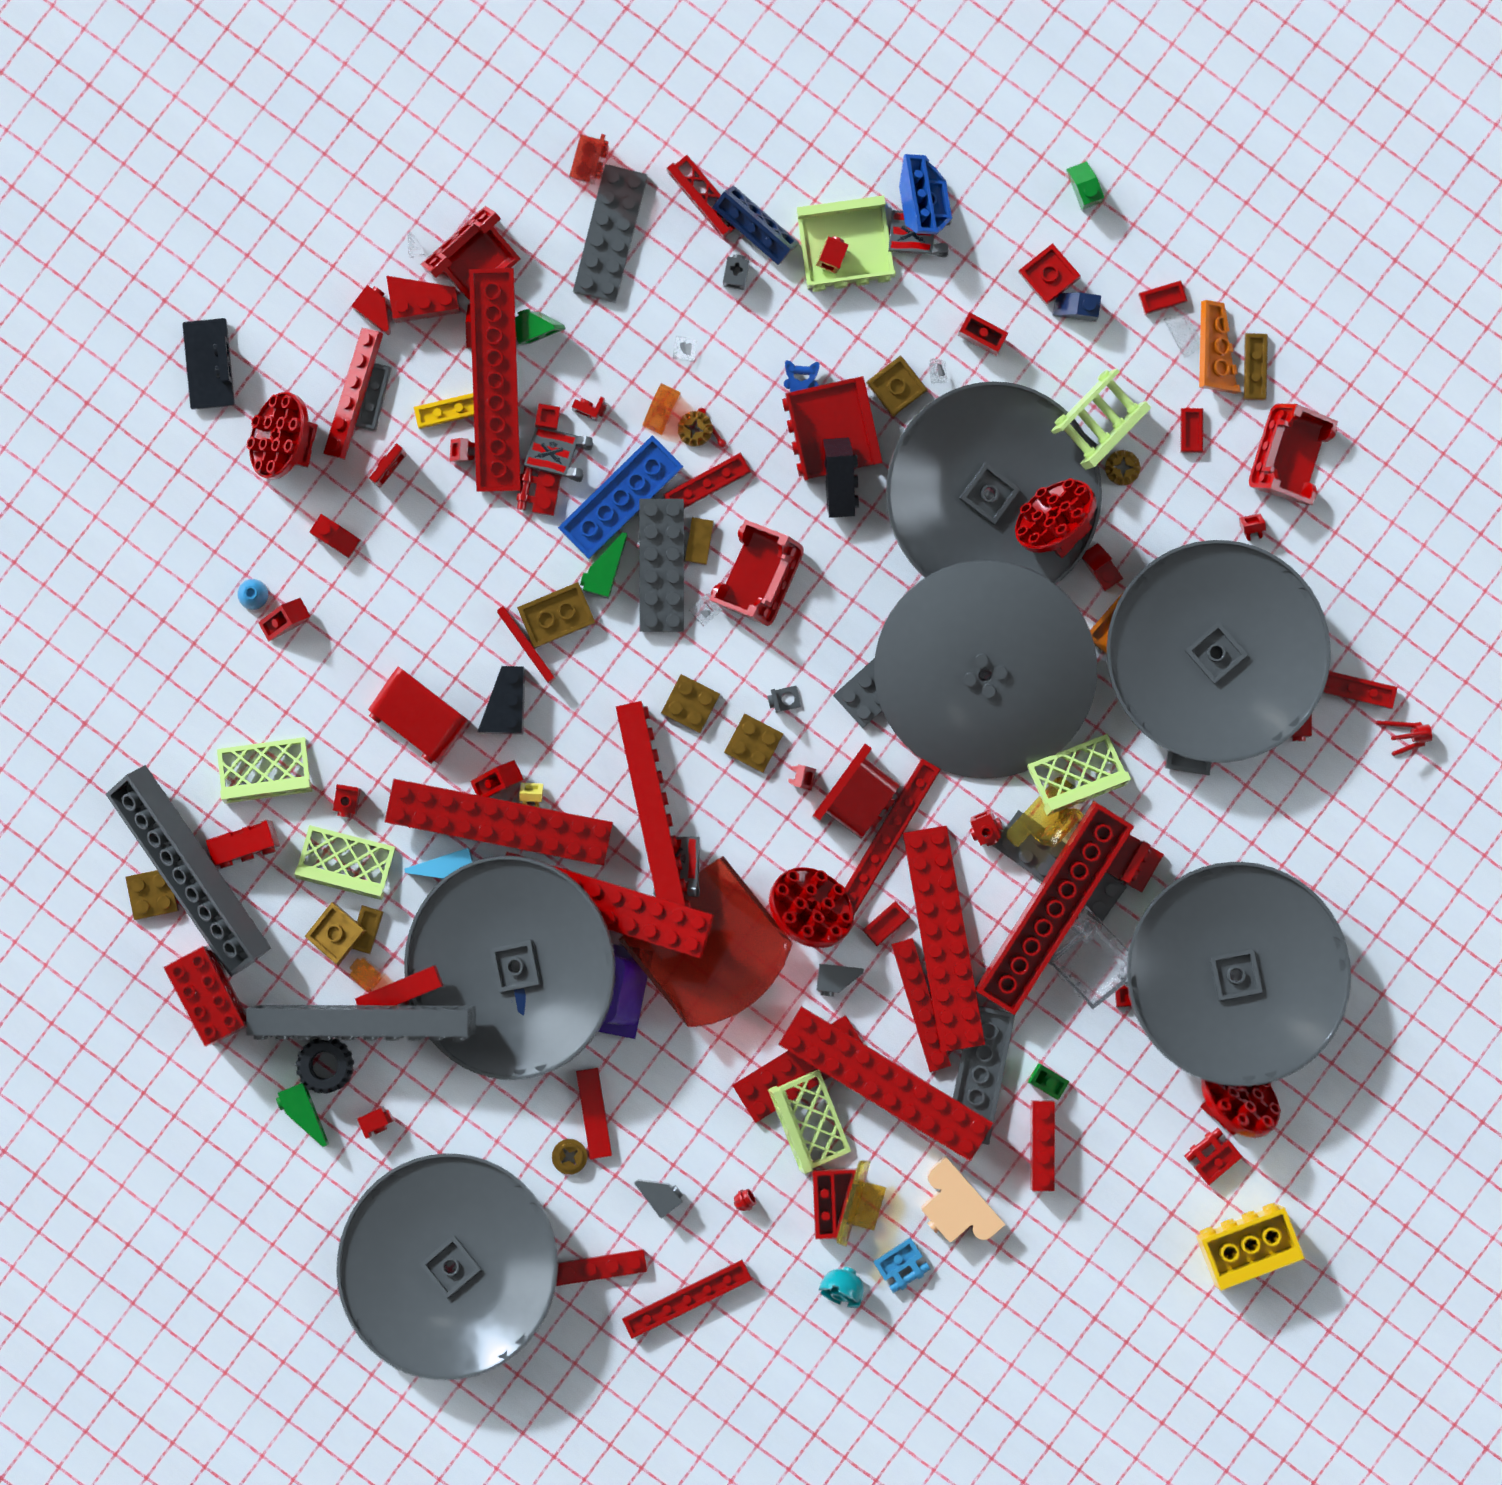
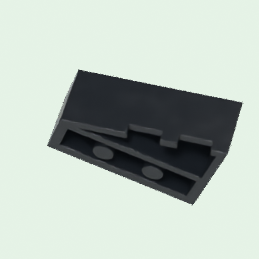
(840, 477)
(506, 704)

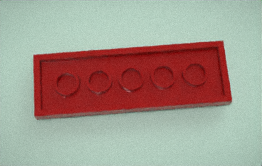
(781, 1070)

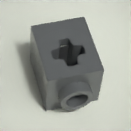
(736, 281)

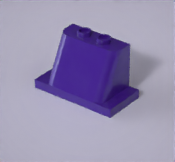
(627, 996)

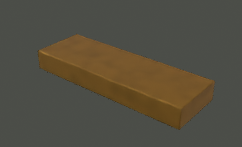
(1255, 366)

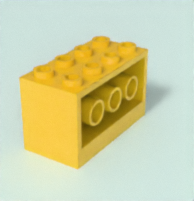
(1262, 1254)

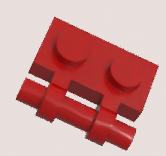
(545, 495)
(1218, 1161)

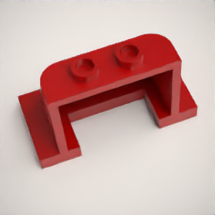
(471, 247)
(859, 795)

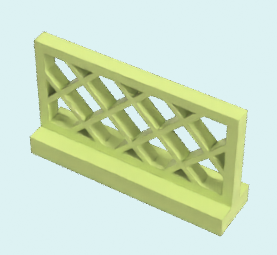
(264, 789)
(1080, 793)
(341, 881)
(791, 1127)

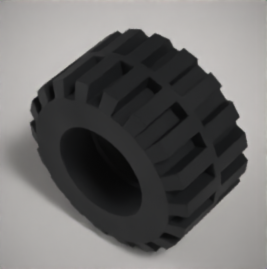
(306, 1071)

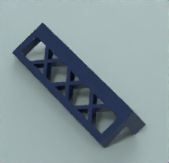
(755, 224)

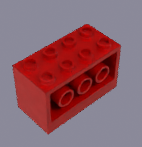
(207, 995)

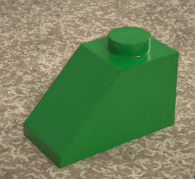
(1085, 185)
(535, 326)

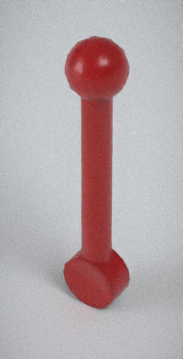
(721, 442)

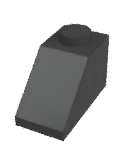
(835, 978)
(660, 1195)

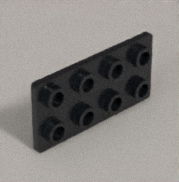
(208, 363)

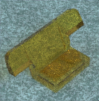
(1046, 829)
(862, 1204)

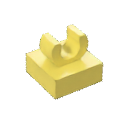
(531, 792)

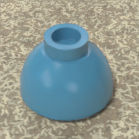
(253, 594)

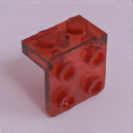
(588, 157)

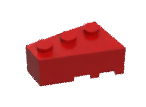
(420, 299)

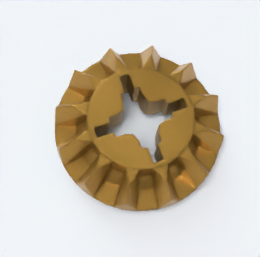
(703, 423)
(1115, 474)
(569, 1167)

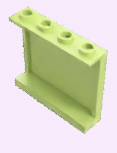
(862, 226)

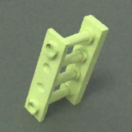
(1121, 426)

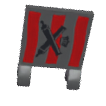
(907, 241)
(553, 452)
(689, 853)

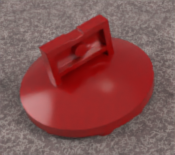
(282, 436)
(1056, 517)
(811, 907)
(1242, 1109)

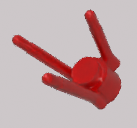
(1419, 734)

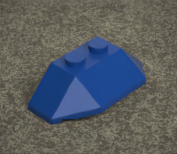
(923, 195)

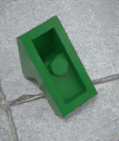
(1048, 1081)

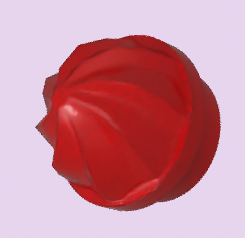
(744, 1200)

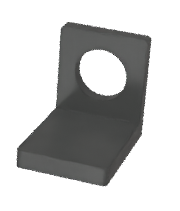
(776, 702)

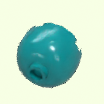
(843, 1286)

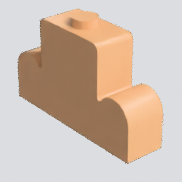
(958, 1205)

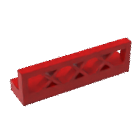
(696, 197)

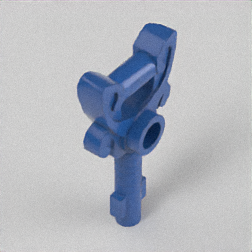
(795, 384)

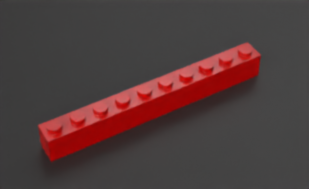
(651, 802)

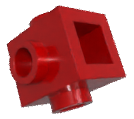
(986, 820)

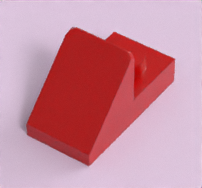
(1102, 567)

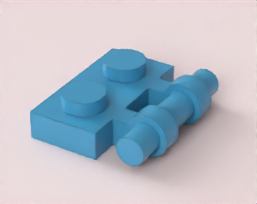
(898, 1259)

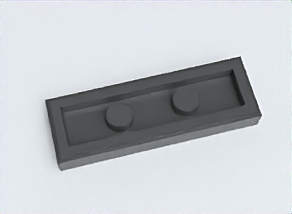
(374, 398)

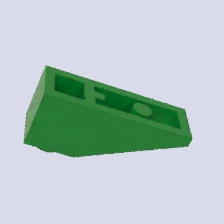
(603, 571)
(301, 1109)

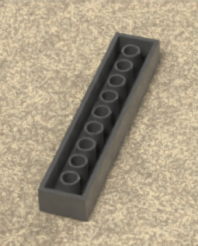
(188, 870)
(361, 1020)

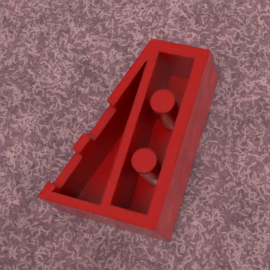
(243, 844)
(830, 1198)

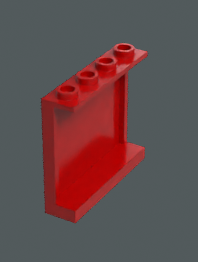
(828, 413)

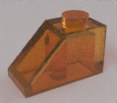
(661, 409)
(366, 974)

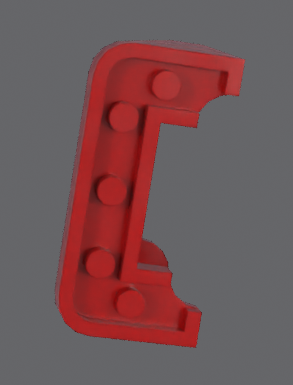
(1290, 452)
(759, 574)
(418, 715)

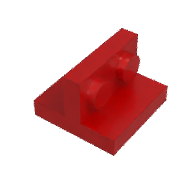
(1135, 863)

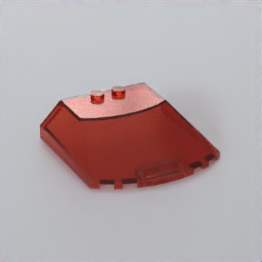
(739, 957)

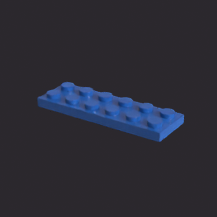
(619, 497)

